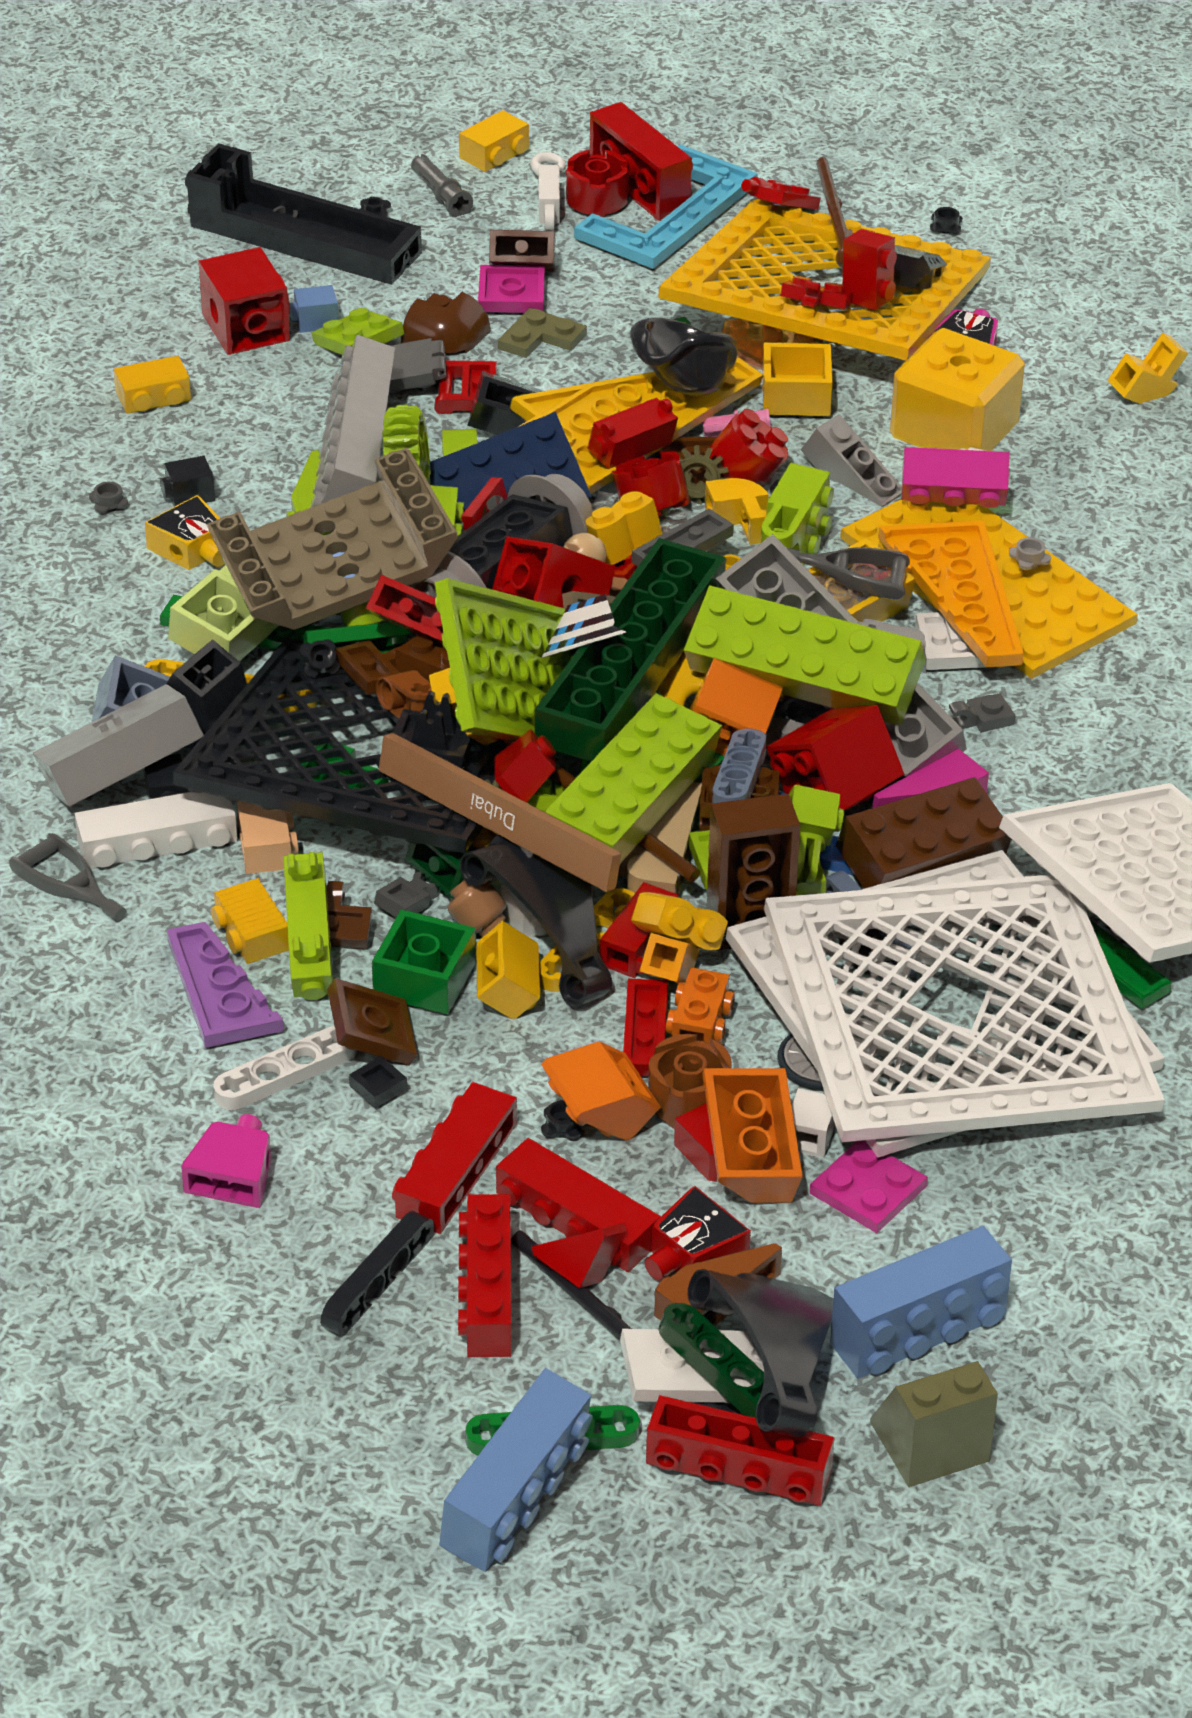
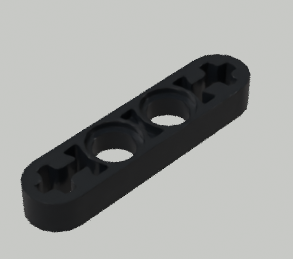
(376, 1272)

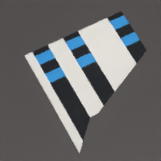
(582, 625)

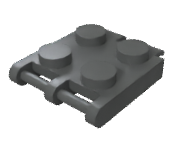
(417, 364)

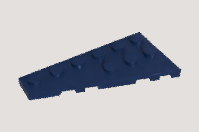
(526, 450)

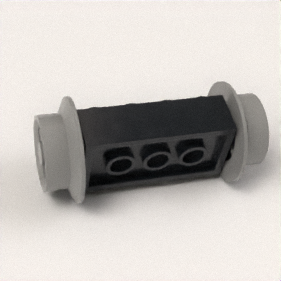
(535, 509)

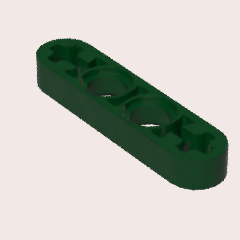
(689, 1332)

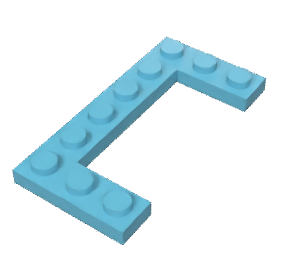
(651, 248)

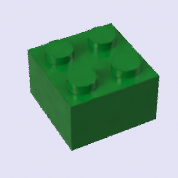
(425, 961)

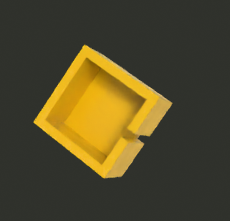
(797, 379)

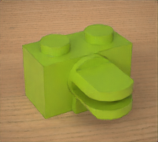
(818, 819)

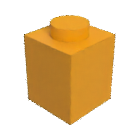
(668, 958)

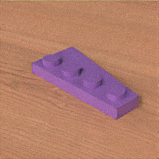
(218, 990)

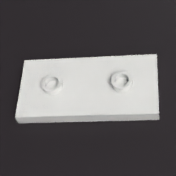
(659, 1370)

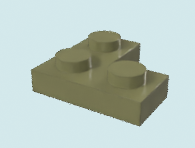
(539, 327)

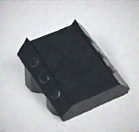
(916, 267)

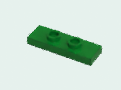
(1132, 974)

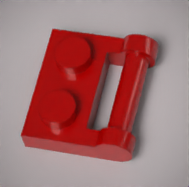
(470, 372)

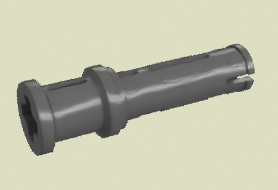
(446, 190)

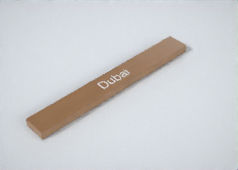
(500, 812)

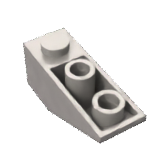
(850, 462)

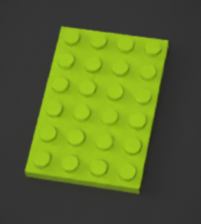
(497, 656)

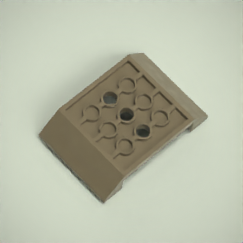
(382, 528)

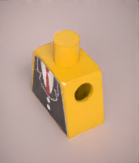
(183, 534)

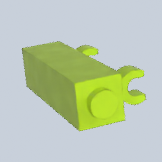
(308, 925)

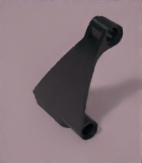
(559, 904)
(788, 1331)

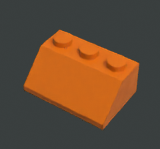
(753, 1132)

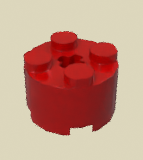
(597, 182)
(750, 448)
(654, 477)

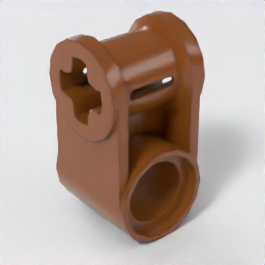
(402, 691)

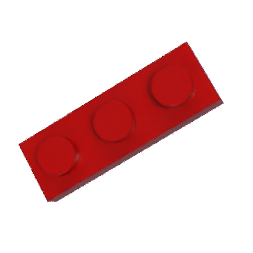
(644, 1020)

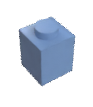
(313, 307)

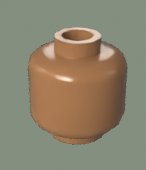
(477, 906)

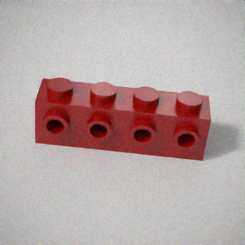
(488, 1275)
(737, 1451)

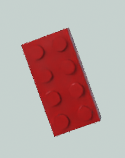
(655, 164)

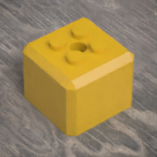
(956, 393)

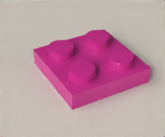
(511, 288)
(868, 1186)

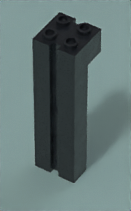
(236, 206)

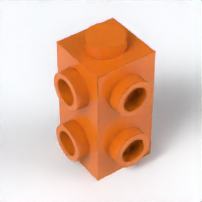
(701, 1006)

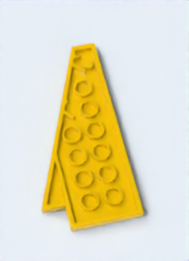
(590, 402)

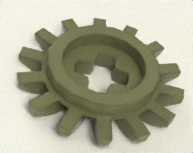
(696, 462)

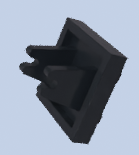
(436, 730)

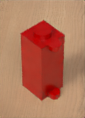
(633, 432)
(623, 942)

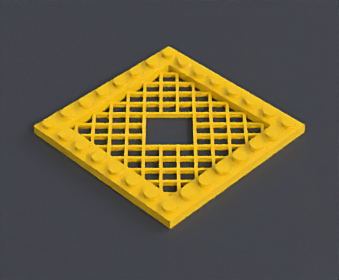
(897, 337)

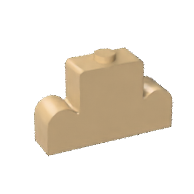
(674, 832)

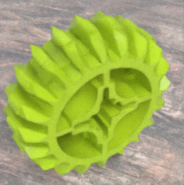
(404, 428)

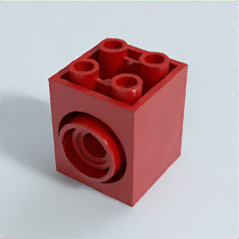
(244, 300)
(547, 571)
(839, 753)

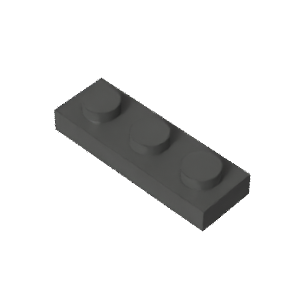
(698, 532)

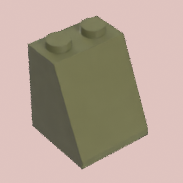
(938, 1423)

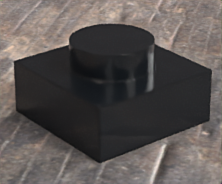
(378, 1081)

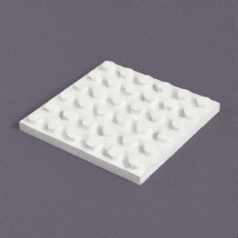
(1123, 860)

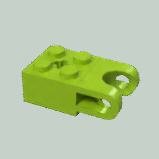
(799, 509)

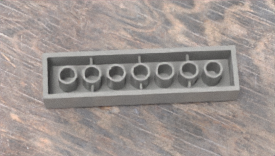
(354, 420)
(778, 576)

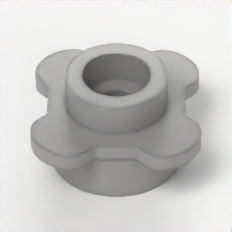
(1030, 553)

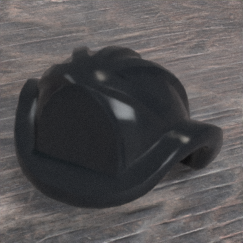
(683, 355)

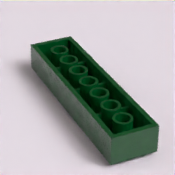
(620, 674)

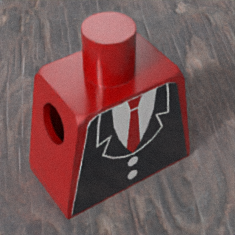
(692, 1233)

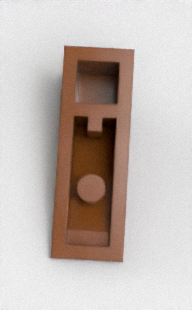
(759, 1261)

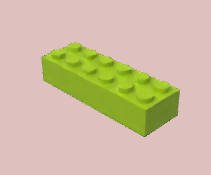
(807, 653)
(639, 774)

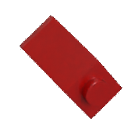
(525, 765)

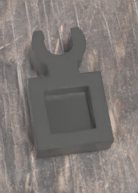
(406, 895)

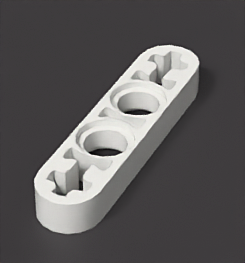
(281, 1062)

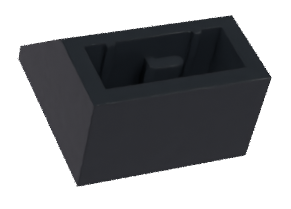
(493, 401)
(209, 683)

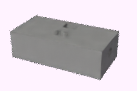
(118, 744)

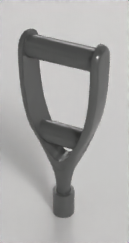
(836, 565)
(74, 887)

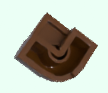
(456, 321)

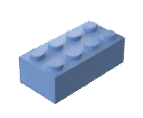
(920, 1302)
(516, 1471)

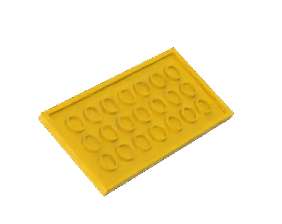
(1052, 606)

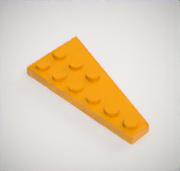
(962, 579)

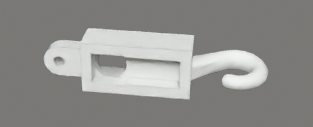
(548, 187)

